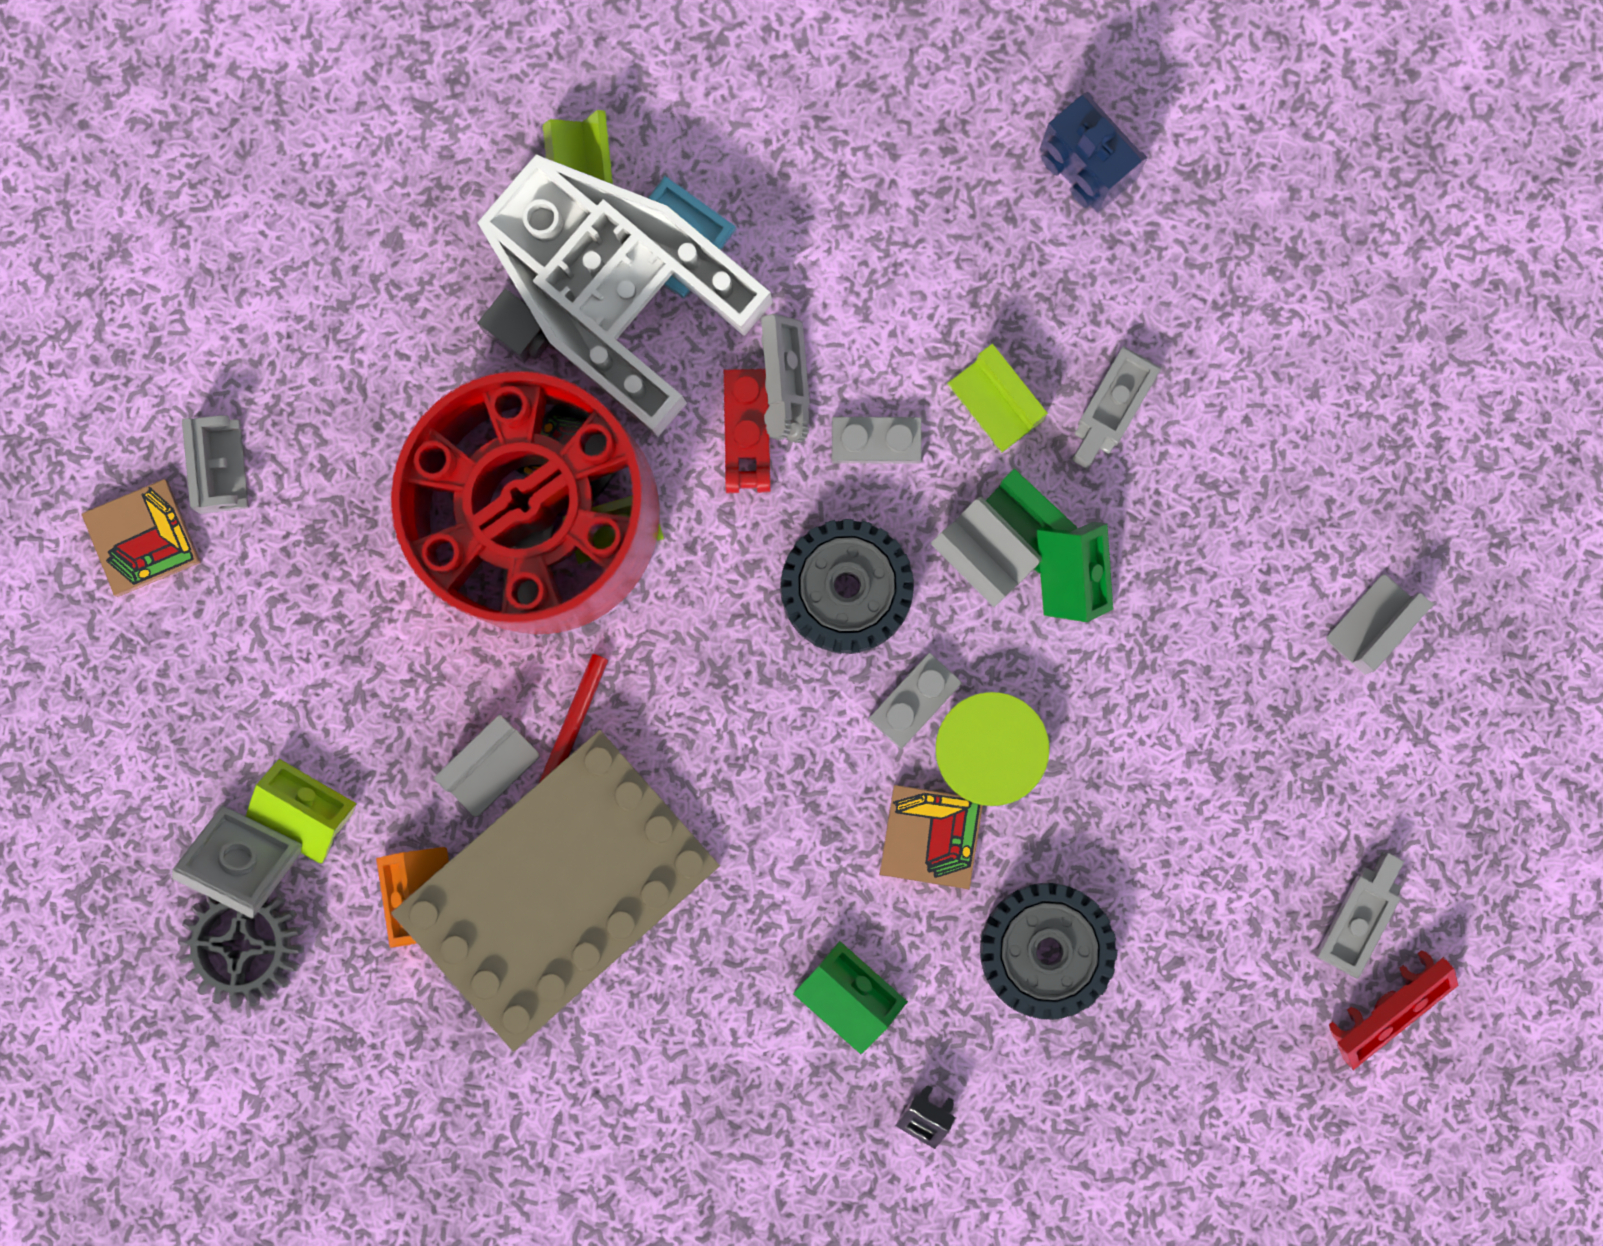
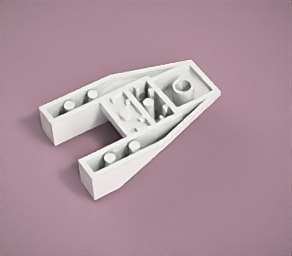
(591, 263)

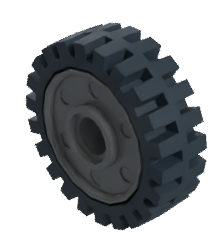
(853, 551)
(1084, 956)

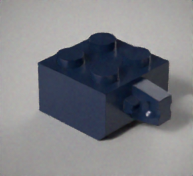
(1091, 153)

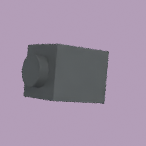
(514, 327)

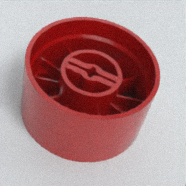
(490, 528)

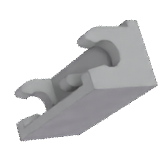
(215, 464)

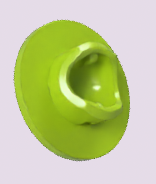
(992, 749)

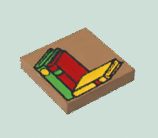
(141, 538)
(930, 837)

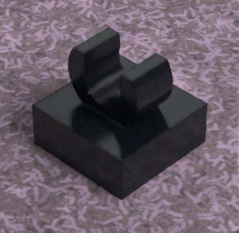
(927, 1120)

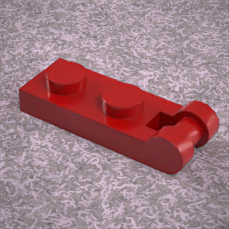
(745, 429)

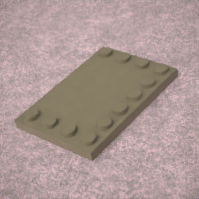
(555, 890)

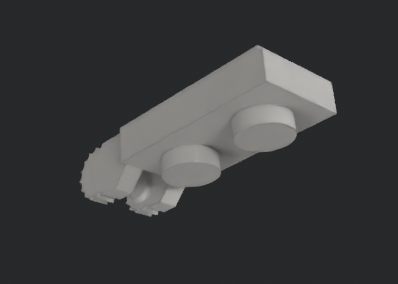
(785, 378)

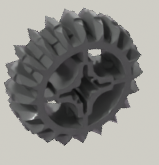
(238, 966)

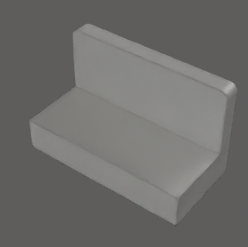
(986, 551)
(1377, 624)
(487, 766)

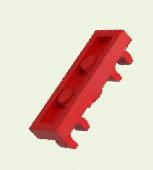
(1395, 1010)

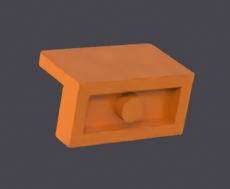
(399, 878)

